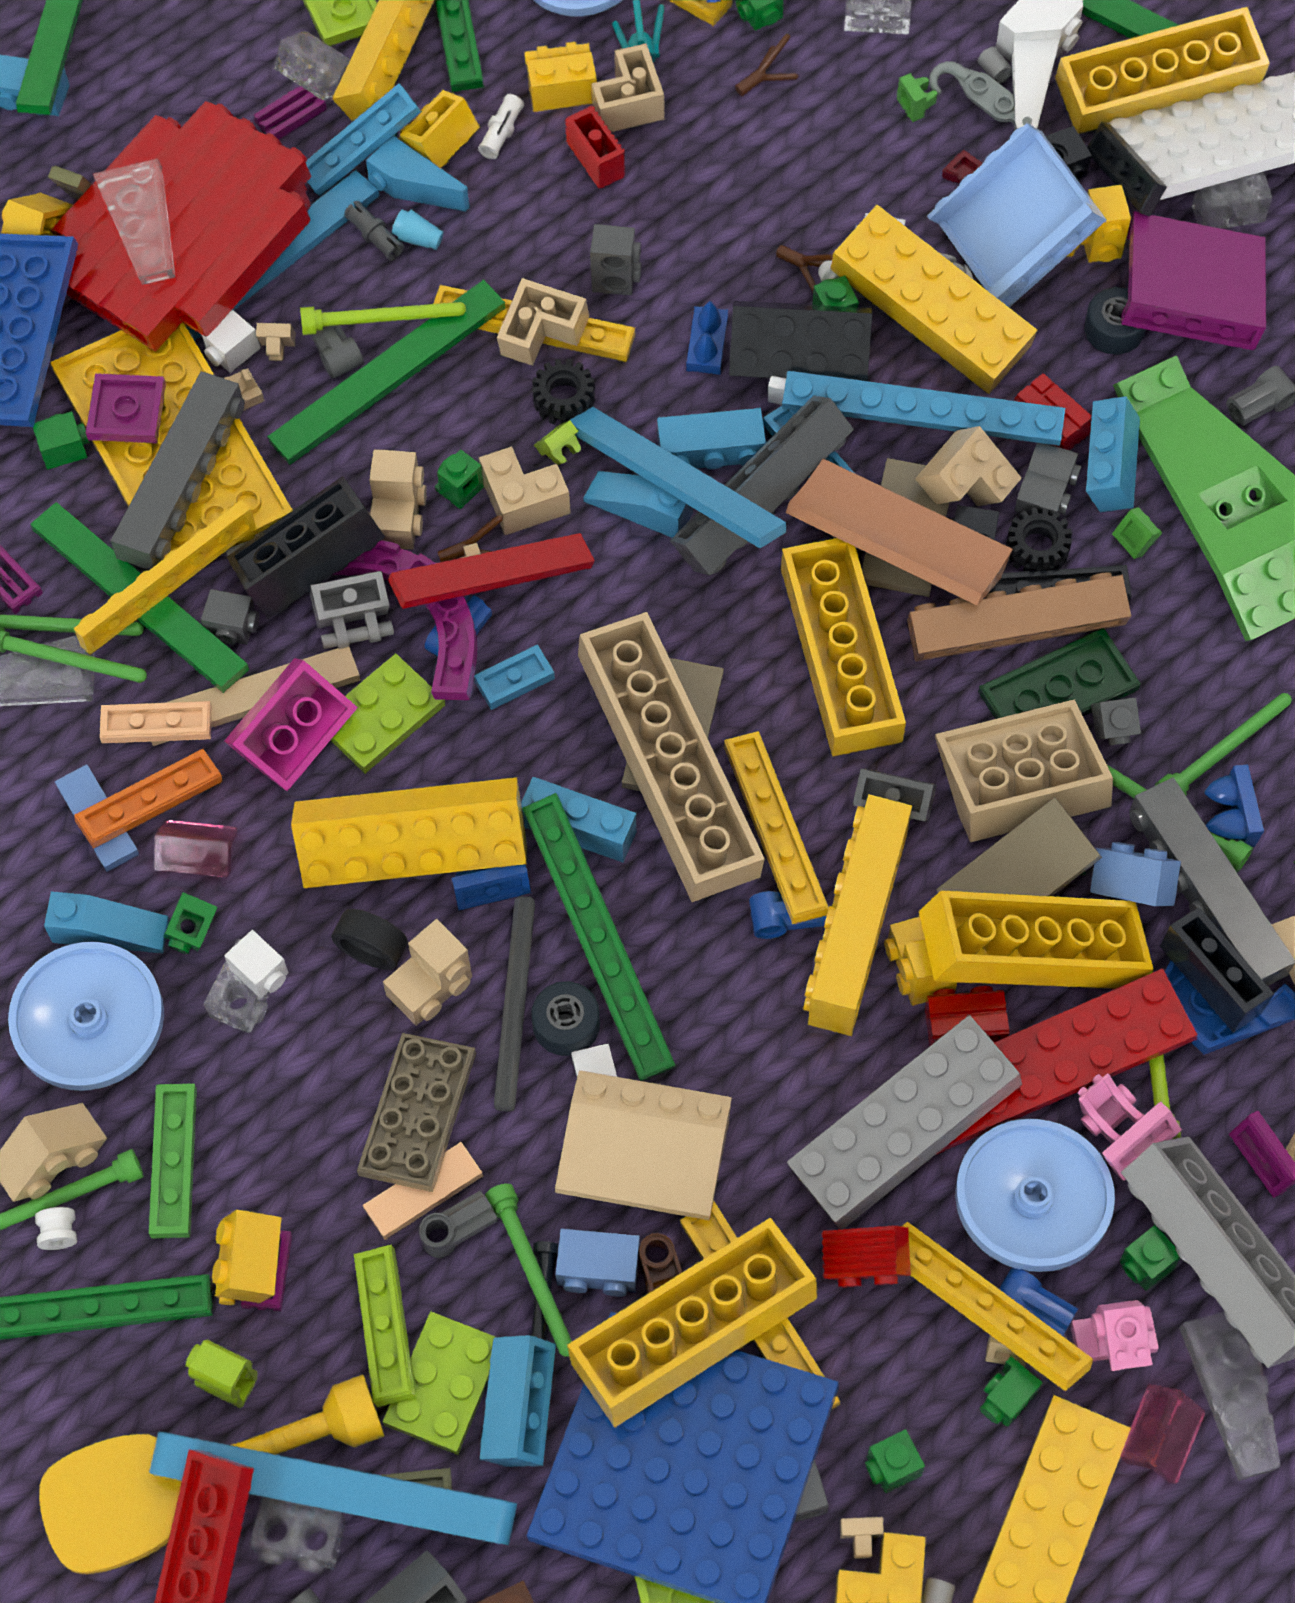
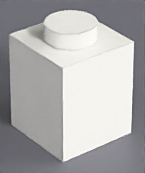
(231, 342)
(257, 964)

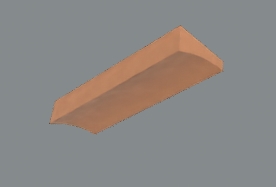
(900, 532)

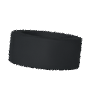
(369, 939)

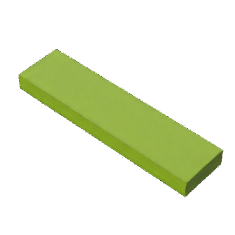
(384, 1326)

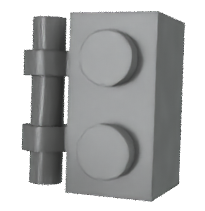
(350, 601)

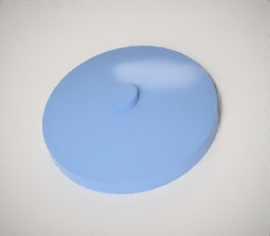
(86, 1016)
(1034, 1195)

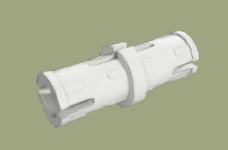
(509, 111)

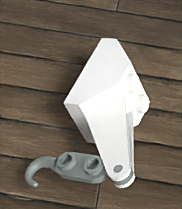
(1032, 39)

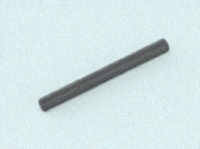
(514, 1004)

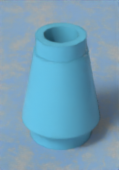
(416, 230)

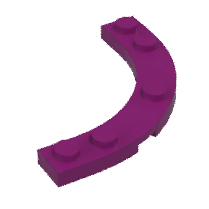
(452, 617)

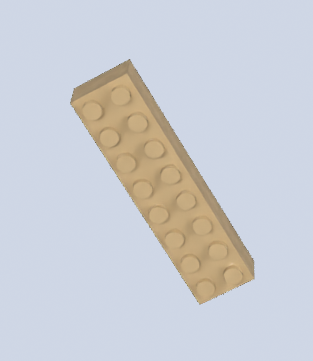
(670, 757)

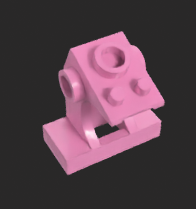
(1107, 1106)
(1118, 1333)

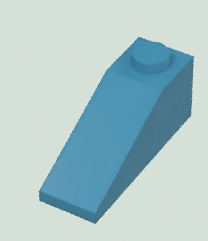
(413, 177)
(638, 501)
(87, 918)

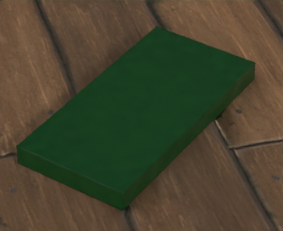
(1083, 670)

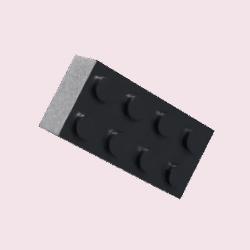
(799, 338)

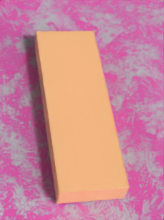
(155, 722)
(403, 1205)

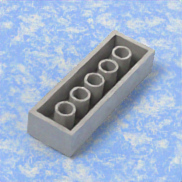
(905, 1122)
(1220, 1244)

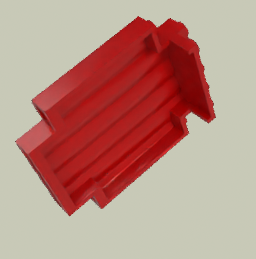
(230, 214)

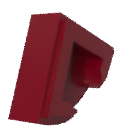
(960, 167)

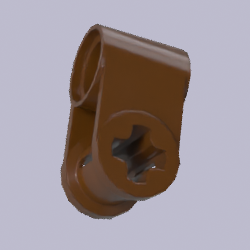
(658, 1273)

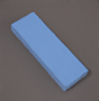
(82, 791)

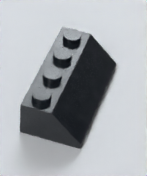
(305, 547)

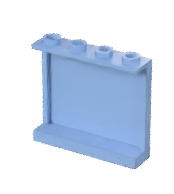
(1017, 215)

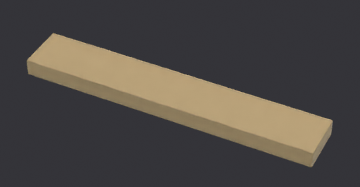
(334, 665)

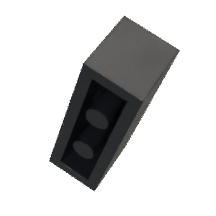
(1216, 969)

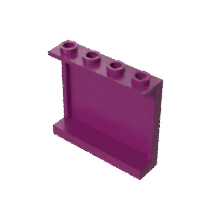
(1196, 281)

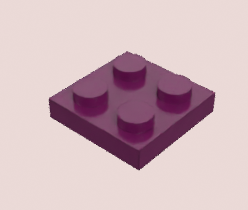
(126, 408)

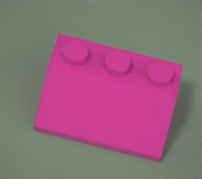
(291, 724)

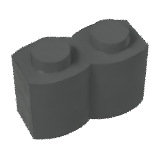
(1048, 480)

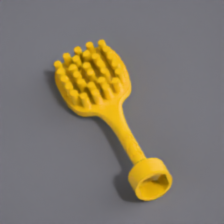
(111, 1511)

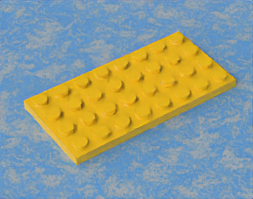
(238, 465)

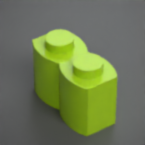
(221, 1372)

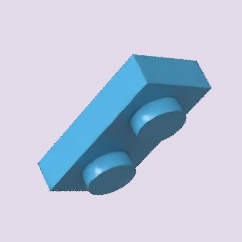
(514, 677)

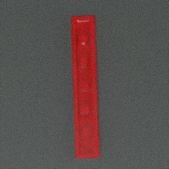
(490, 570)

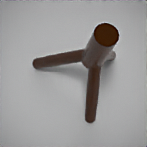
(760, 75)
(803, 261)
(457, 551)

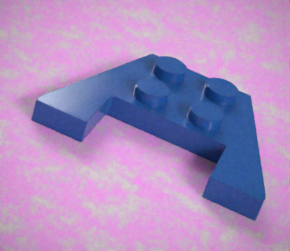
(1211, 1029)

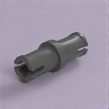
(374, 230)

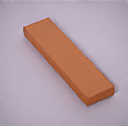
(148, 798)

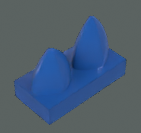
(707, 339)
(1244, 818)
(489, 885)

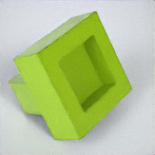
(555, 440)

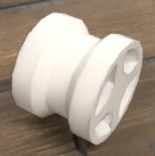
(55, 1228)

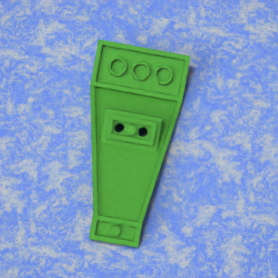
(1215, 463)

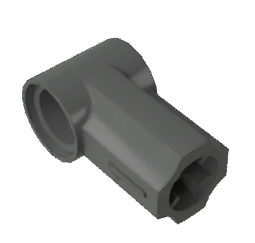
(337, 351)
(1269, 392)
(459, 1221)

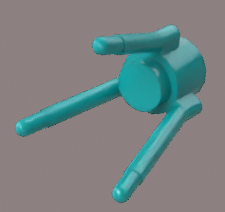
(640, 36)

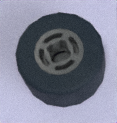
(1104, 323)
(570, 1030)

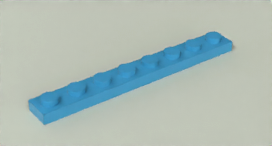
(928, 407)

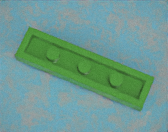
(173, 1161)

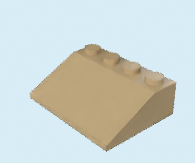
(1020, 763)
(643, 1145)

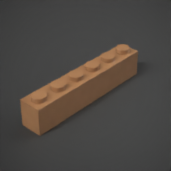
(1018, 617)

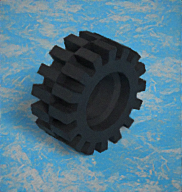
(562, 375)
(1039, 524)

